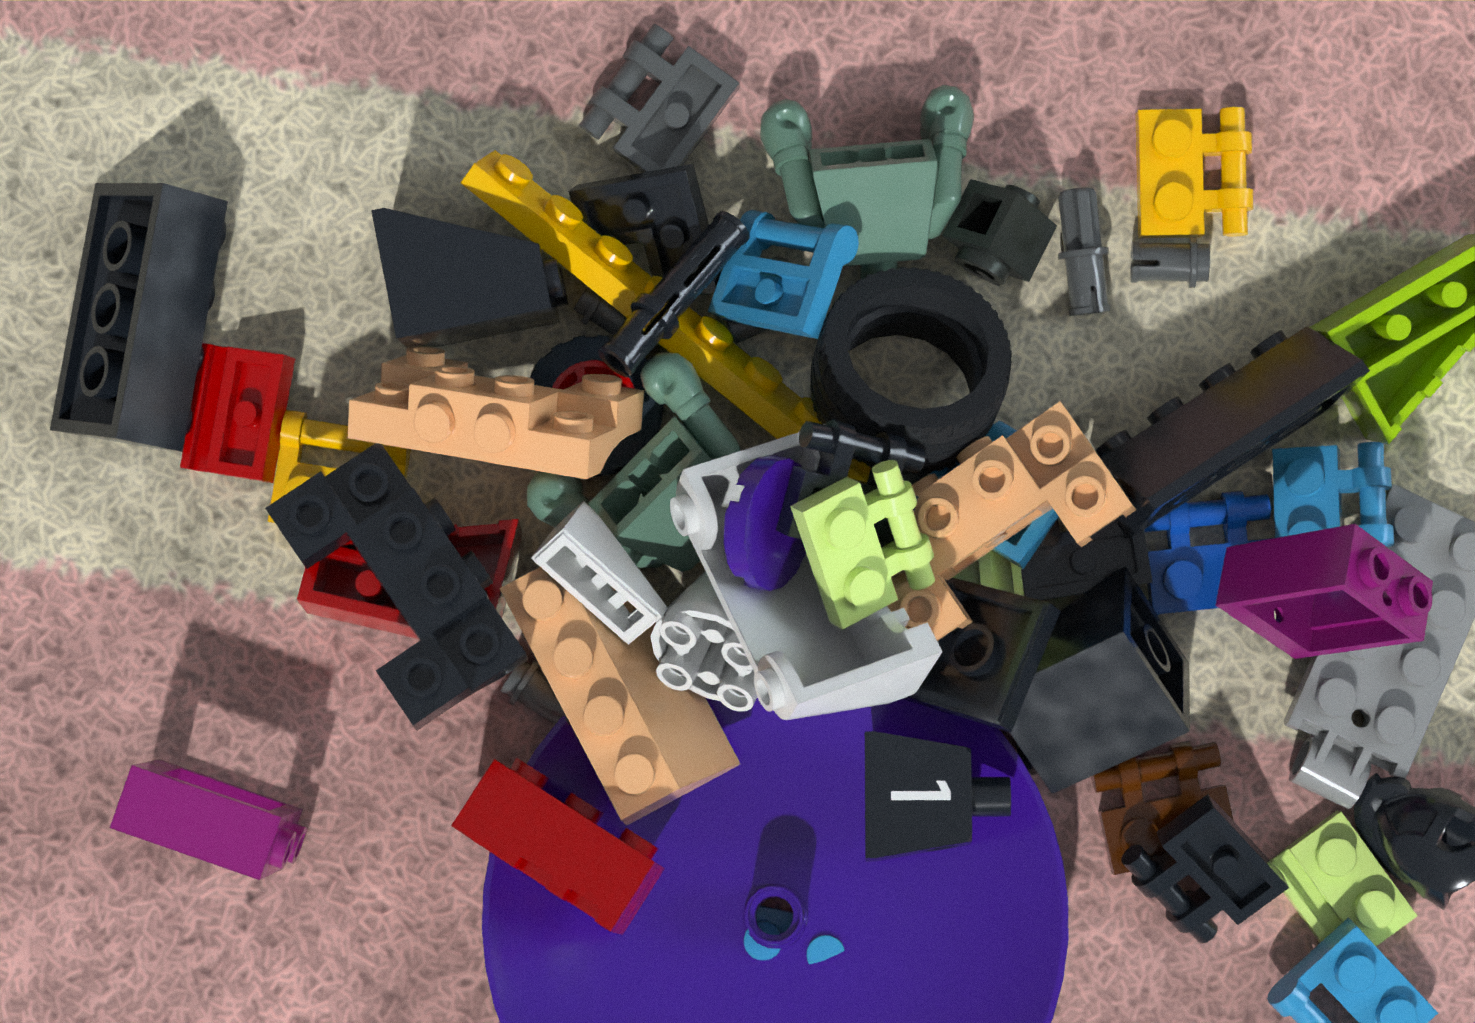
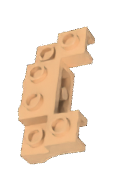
(498, 420)
(998, 494)

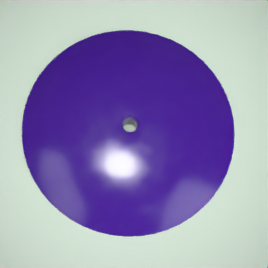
(922, 934)

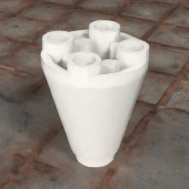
(702, 650)

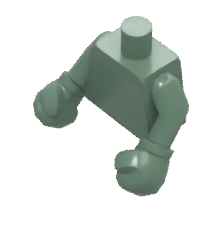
(886, 191)
(639, 496)

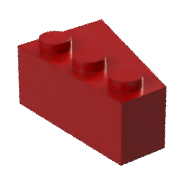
(349, 592)
(560, 844)

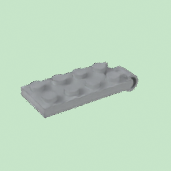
(1394, 683)

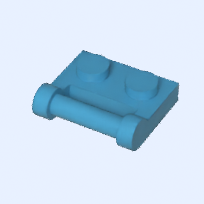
(783, 293)
(1356, 977)

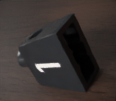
(924, 796)

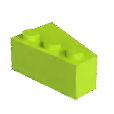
(1407, 337)

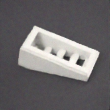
(588, 561)

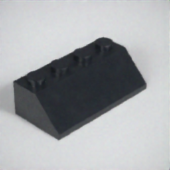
(140, 314)
(1228, 422)

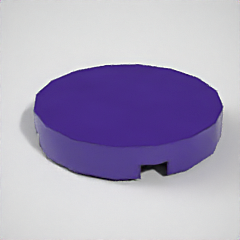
(750, 535)

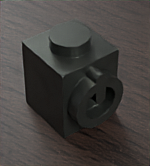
(999, 232)

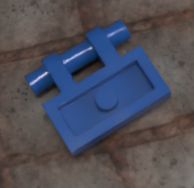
(1190, 576)

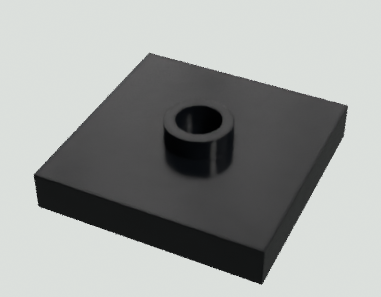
(991, 660)

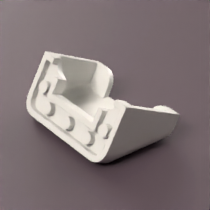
(796, 653)

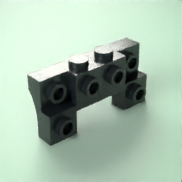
(432, 586)

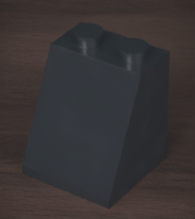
(462, 281)
(1103, 687)

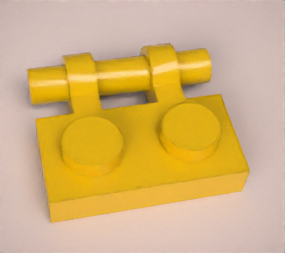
(1171, 173)

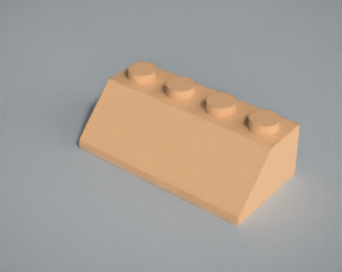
(636, 731)

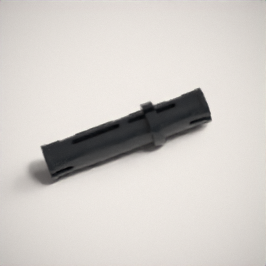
(630, 346)

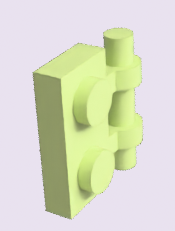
(845, 548)

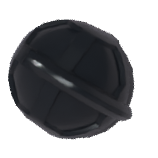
(1419, 835)

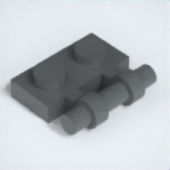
(676, 113)

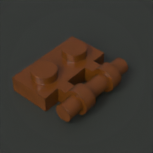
(1140, 819)

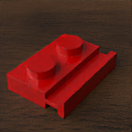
(238, 412)

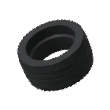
(923, 308)

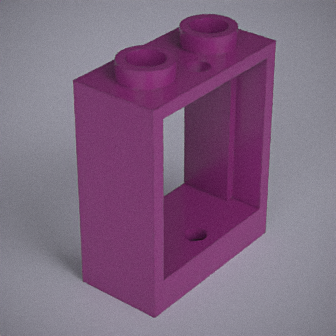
(1328, 592)
(208, 819)

